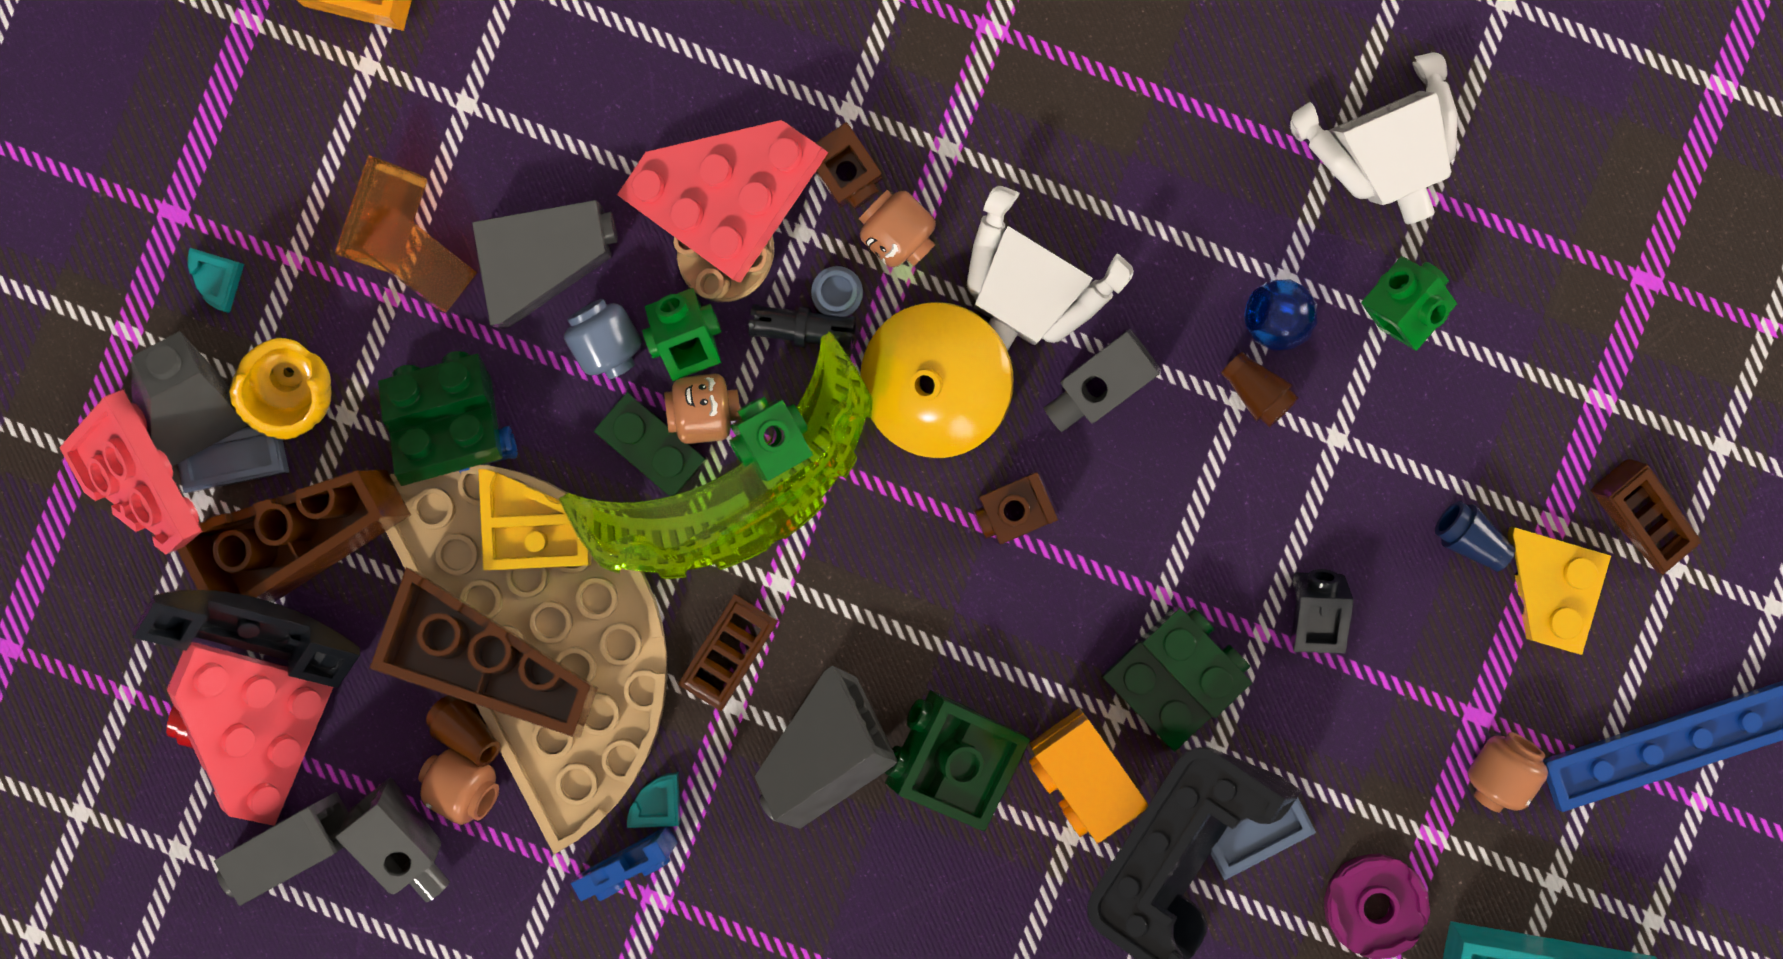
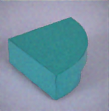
(215, 278)
(657, 803)

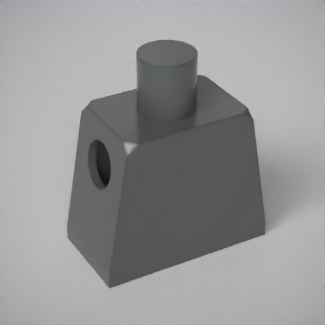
(1124, 368)
(393, 842)

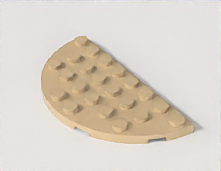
(579, 616)

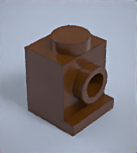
(847, 149)
(1032, 496)

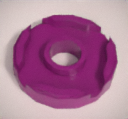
(1346, 900)

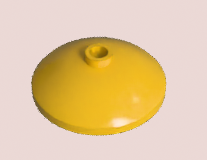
(968, 373)

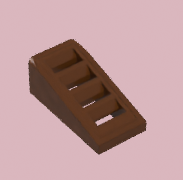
(1627, 488)
(705, 690)

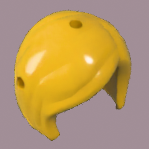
(261, 391)

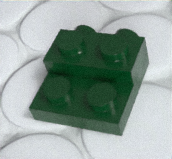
(440, 417)
(1178, 676)
(955, 760)

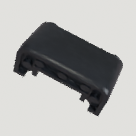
(1142, 891)

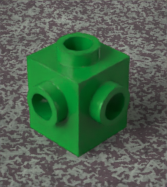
(1410, 302)
(682, 333)
(787, 445)

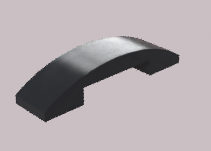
(250, 624)

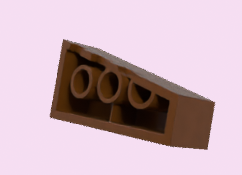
(292, 537)
(466, 655)

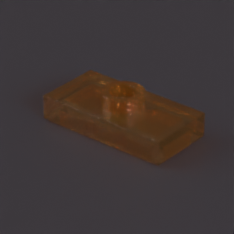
(418, 260)

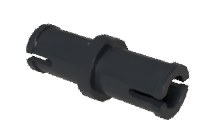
(800, 326)

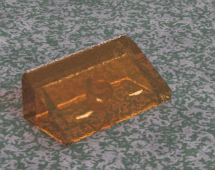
(378, 190)

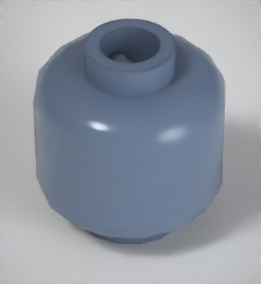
(602, 339)

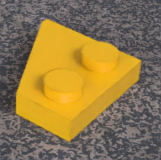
(525, 527)
(1557, 588)

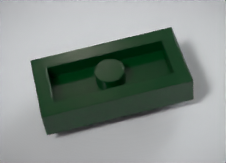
(649, 446)

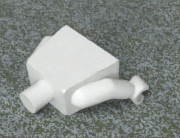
(1393, 148)
(1028, 287)

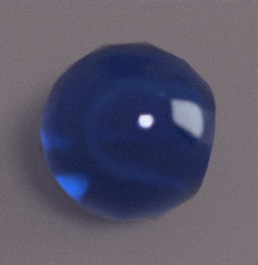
(1281, 314)

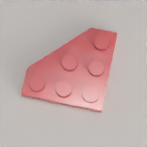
(725, 190)
(120, 463)
(246, 726)

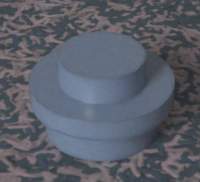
(837, 291)

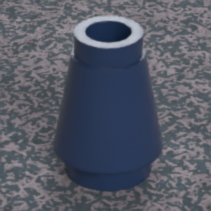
(1471, 534)

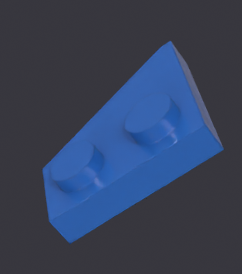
(642, 856)

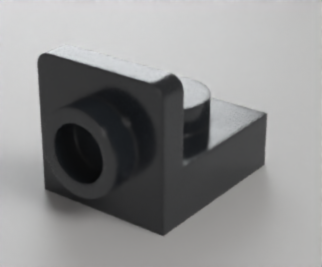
(1321, 612)

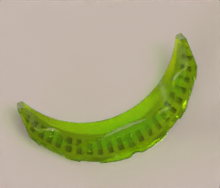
(737, 512)

